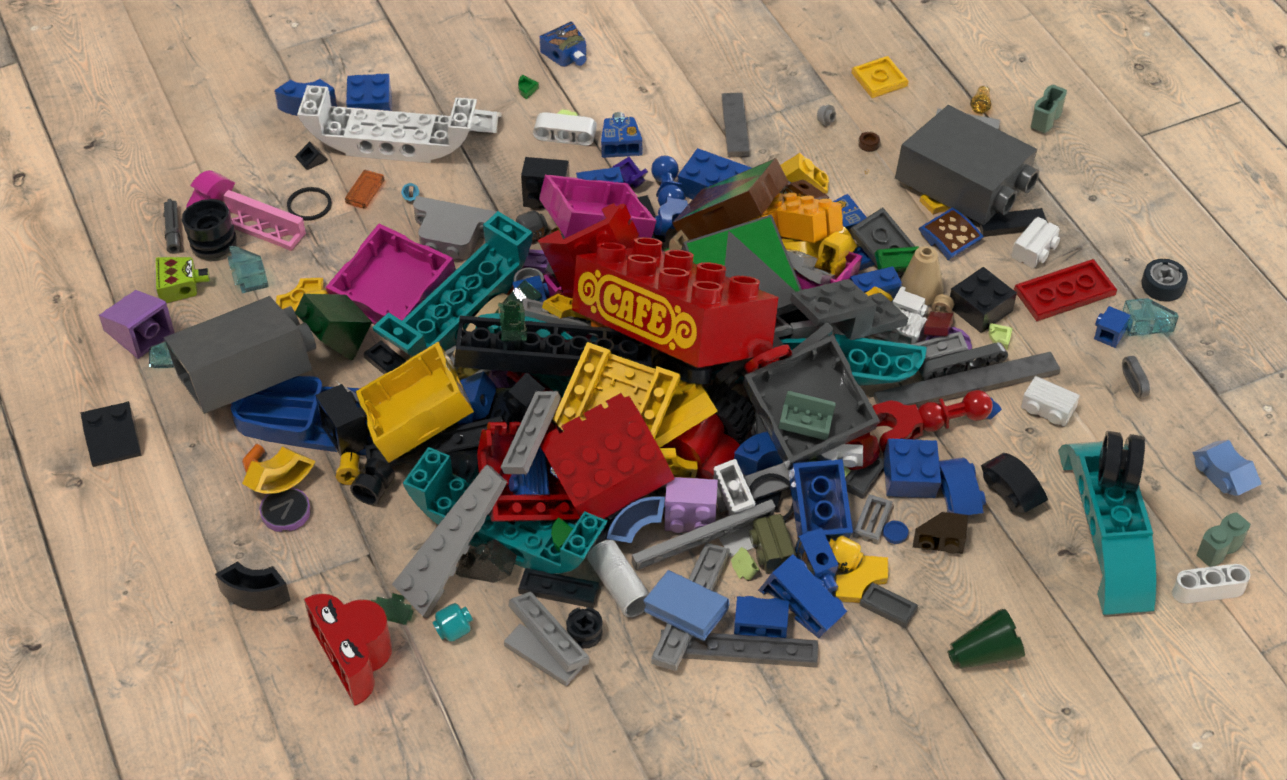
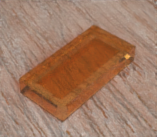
(364, 189)

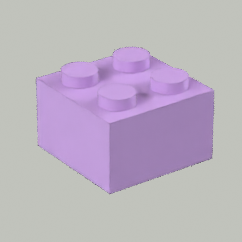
(690, 504)

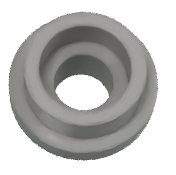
(826, 115)

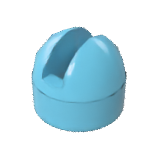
(406, 191)

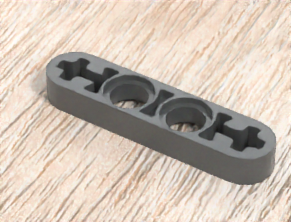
(964, 361)

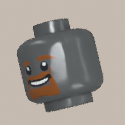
(534, 222)

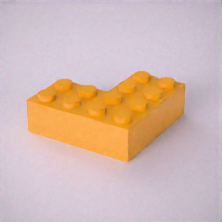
(804, 216)

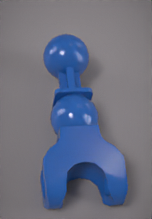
(670, 193)

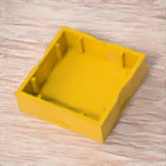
(414, 402)

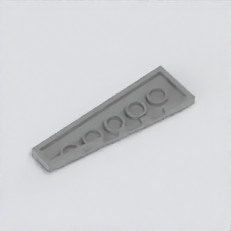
(437, 559)

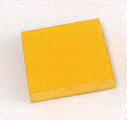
(879, 77)

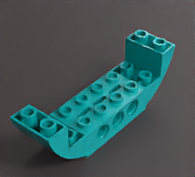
(438, 489)
(1118, 532)

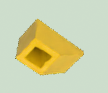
(802, 168)

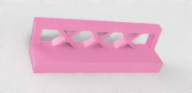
(266, 217)

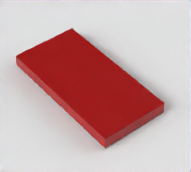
(1065, 290)

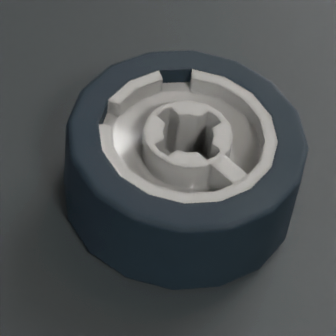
(1164, 279)

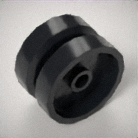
(1116, 460)

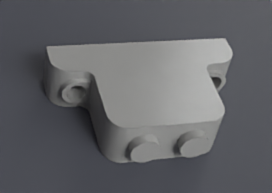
(450, 226)

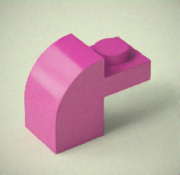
(210, 186)

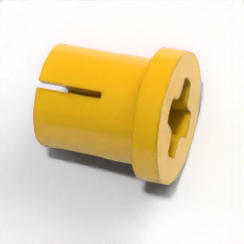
(345, 466)

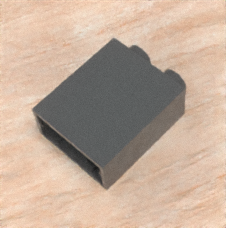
(967, 165)
(240, 353)

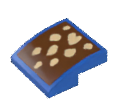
(951, 233)

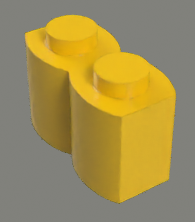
(833, 253)

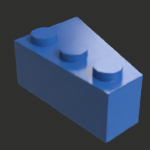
(806, 594)

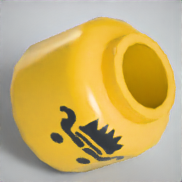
(846, 553)

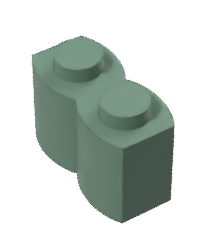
(1048, 108)
(1223, 539)

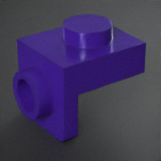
(631, 173)

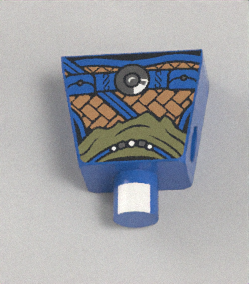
(564, 45)
(818, 556)

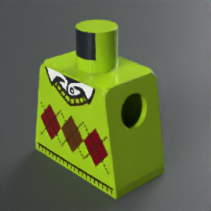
(178, 278)

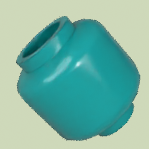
(452, 622)

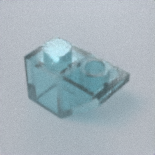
(248, 270)
(1149, 317)

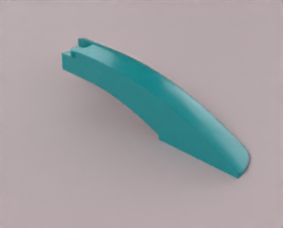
(871, 359)

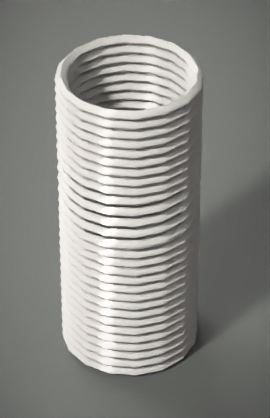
(618, 577)

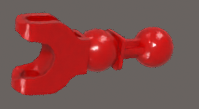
(910, 421)

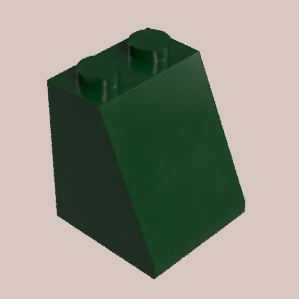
(335, 321)

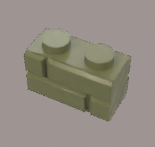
(772, 542)

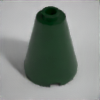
(988, 642)

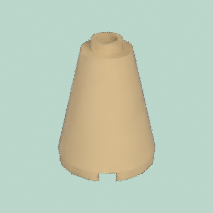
(924, 275)

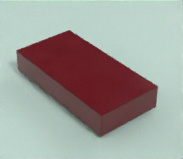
(938, 323)

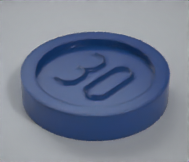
(895, 532)

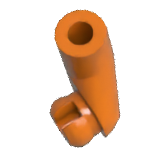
(253, 455)

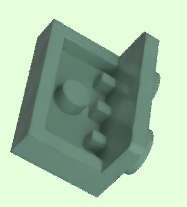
(807, 415)

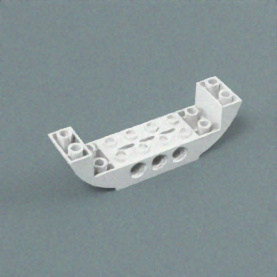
(385, 133)

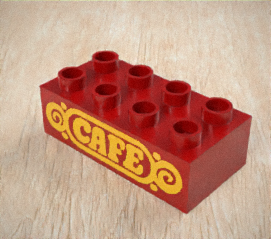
(674, 302)

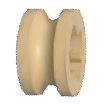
(943, 303)

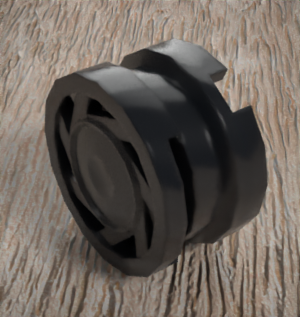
(585, 626)

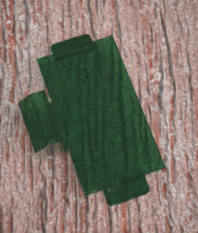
(394, 609)

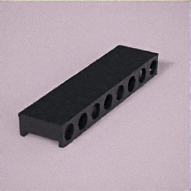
(538, 354)

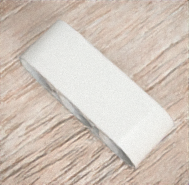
(565, 129)
(1210, 583)

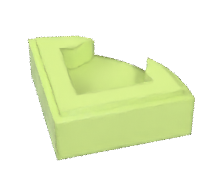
(1000, 334)

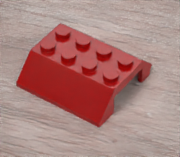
(562, 252)
(492, 451)
(607, 458)

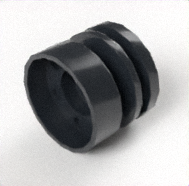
(209, 228)

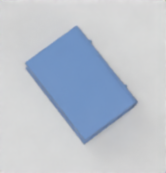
(686, 605)

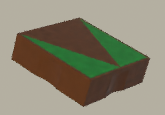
(732, 200)

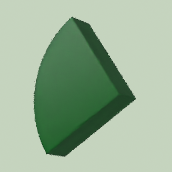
(527, 86)
(559, 533)

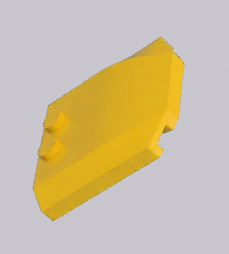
(605, 375)
(686, 409)

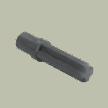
(172, 231)

